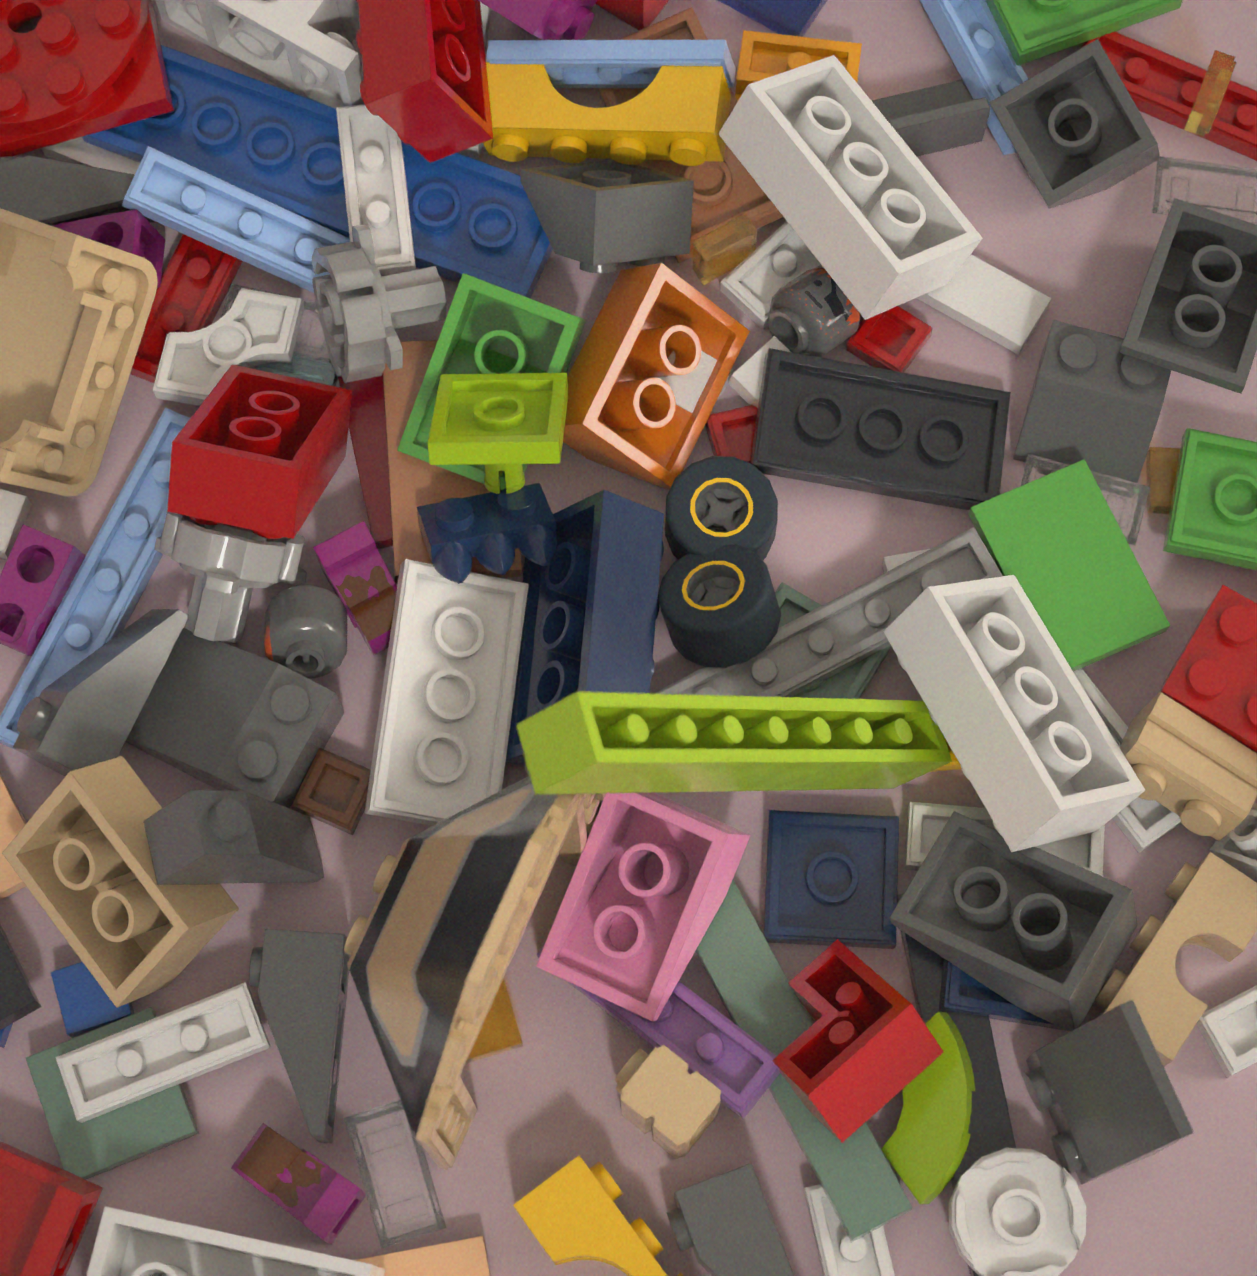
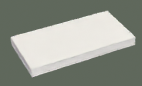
(445, 694)

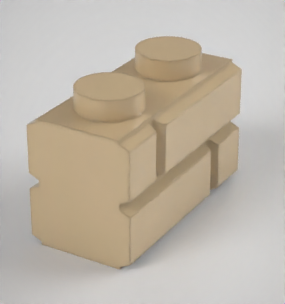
(1191, 767)
(667, 1099)

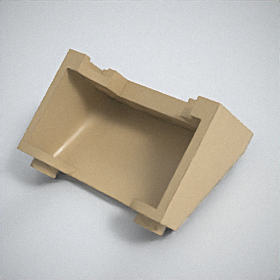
(65, 350)

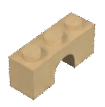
(1210, 909)

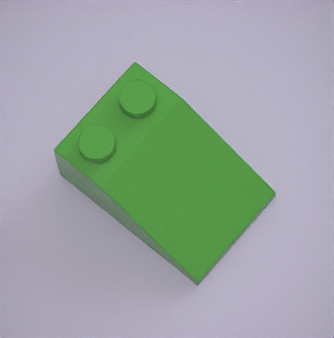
(490, 334)

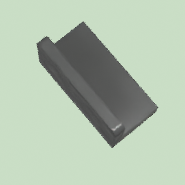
(936, 117)

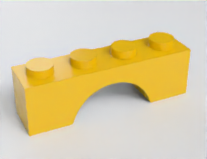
(667, 121)
(579, 1221)

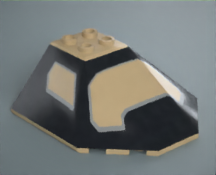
(446, 937)

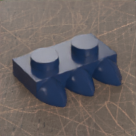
(488, 529)

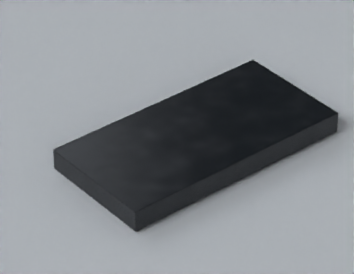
(879, 430)

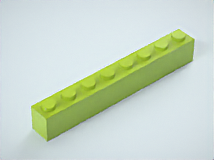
(727, 743)

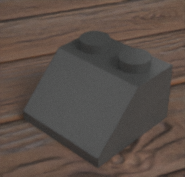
(1076, 127)
(611, 212)
(1092, 403)

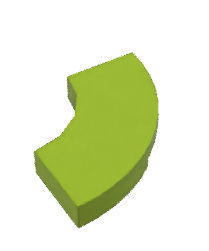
(934, 1116)

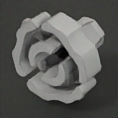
(364, 309)
(226, 569)

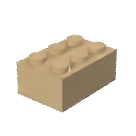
(97, 883)

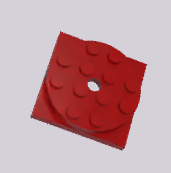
(77, 70)

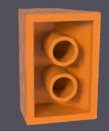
(616, 403)

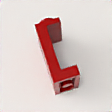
(40, 1214)

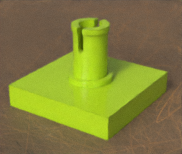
(499, 423)

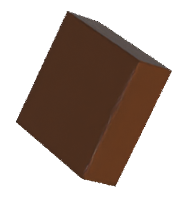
(334, 791)

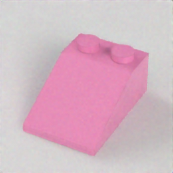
(641, 899)

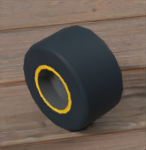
(714, 495)
(719, 606)

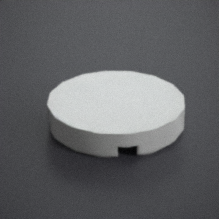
(1017, 1215)

